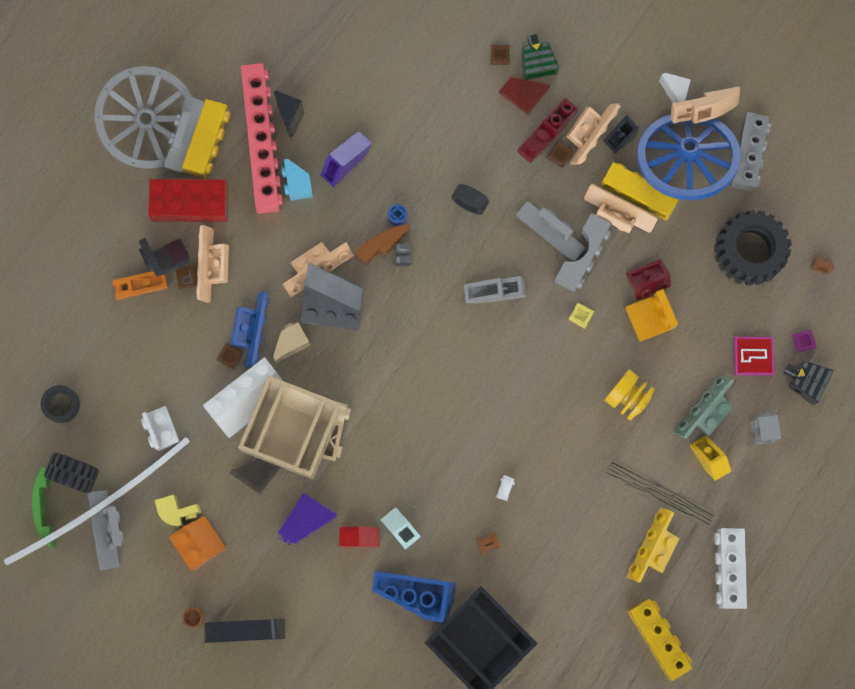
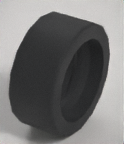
(470, 199)
(45, 399)

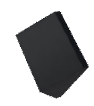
(290, 110)

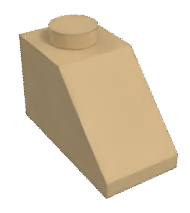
(290, 341)

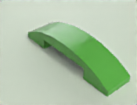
(38, 506)

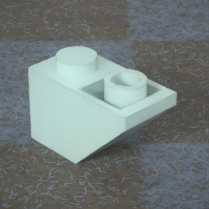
(400, 528)

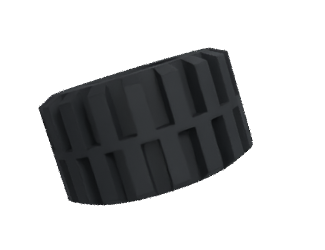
(71, 472)

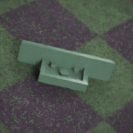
(708, 411)

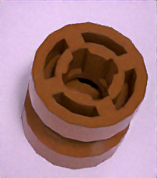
(193, 617)

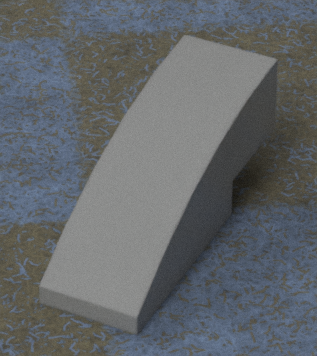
(495, 290)

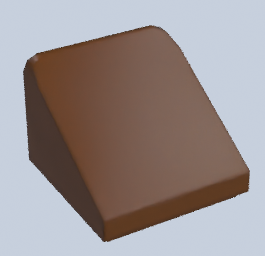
(822, 265)

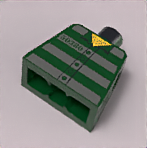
(538, 59)

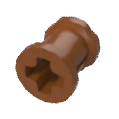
(488, 543)

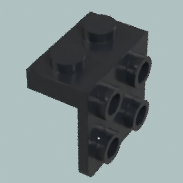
(164, 258)

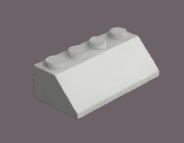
(237, 401)

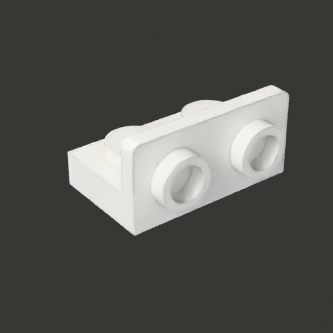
(160, 428)

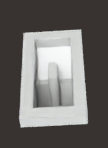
(675, 87)

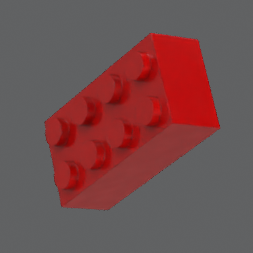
(188, 200)

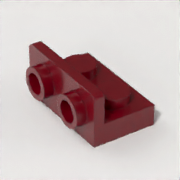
(649, 279)

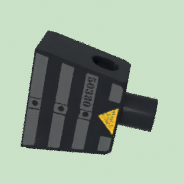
(809, 380)

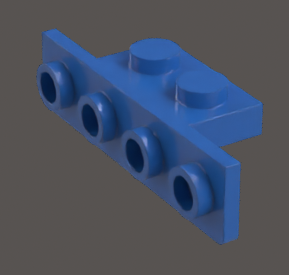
(248, 328)

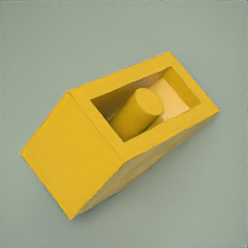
(711, 457)

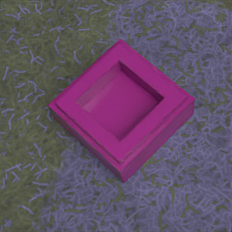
(804, 341)

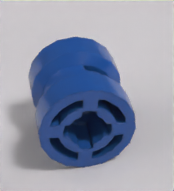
(400, 217)

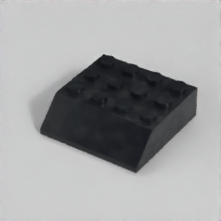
(480, 642)

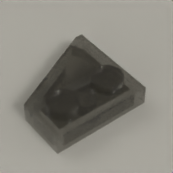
(256, 474)

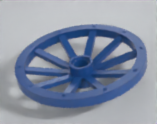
(688, 151)

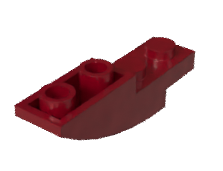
(548, 130)

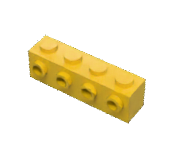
(660, 640)

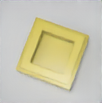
(581, 315)

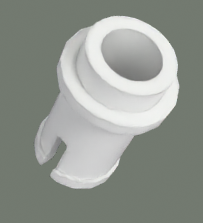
(505, 488)

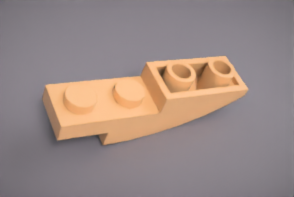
(706, 108)

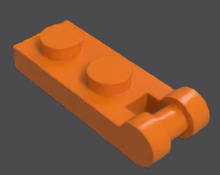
(139, 285)

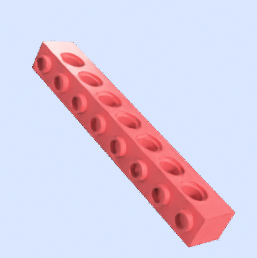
(250, 75)

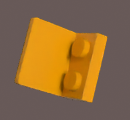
(651, 316)

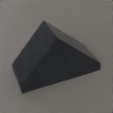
(622, 134)

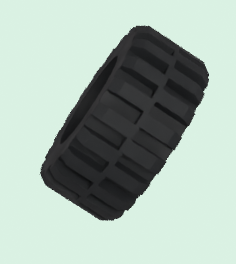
(769, 231)

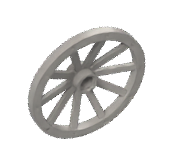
(99, 117)

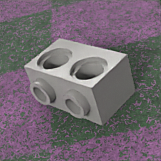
(765, 429)

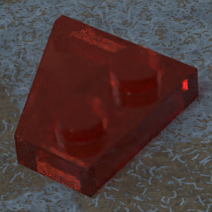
(524, 93)

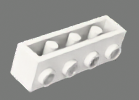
(731, 568)

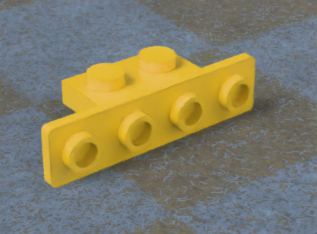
(656, 547)

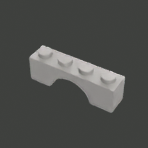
(572, 272)

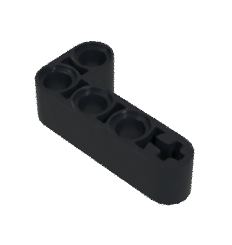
(244, 630)

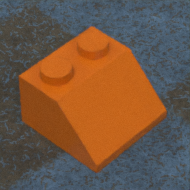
(197, 543)

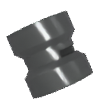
(403, 255)

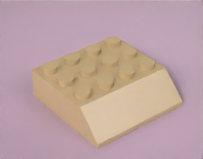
(290, 427)

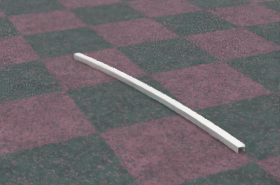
(100, 506)

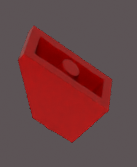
(358, 537)

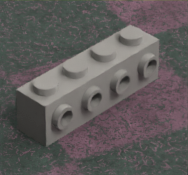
(751, 146)

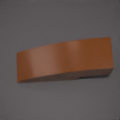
(381, 243)

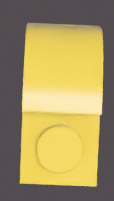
(172, 514)

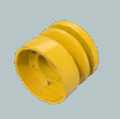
(630, 395)

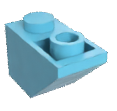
(298, 181)

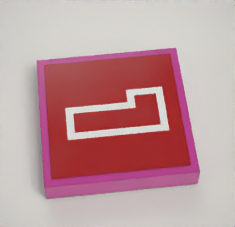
(753, 356)

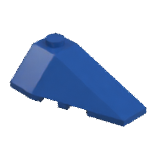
(422, 596)

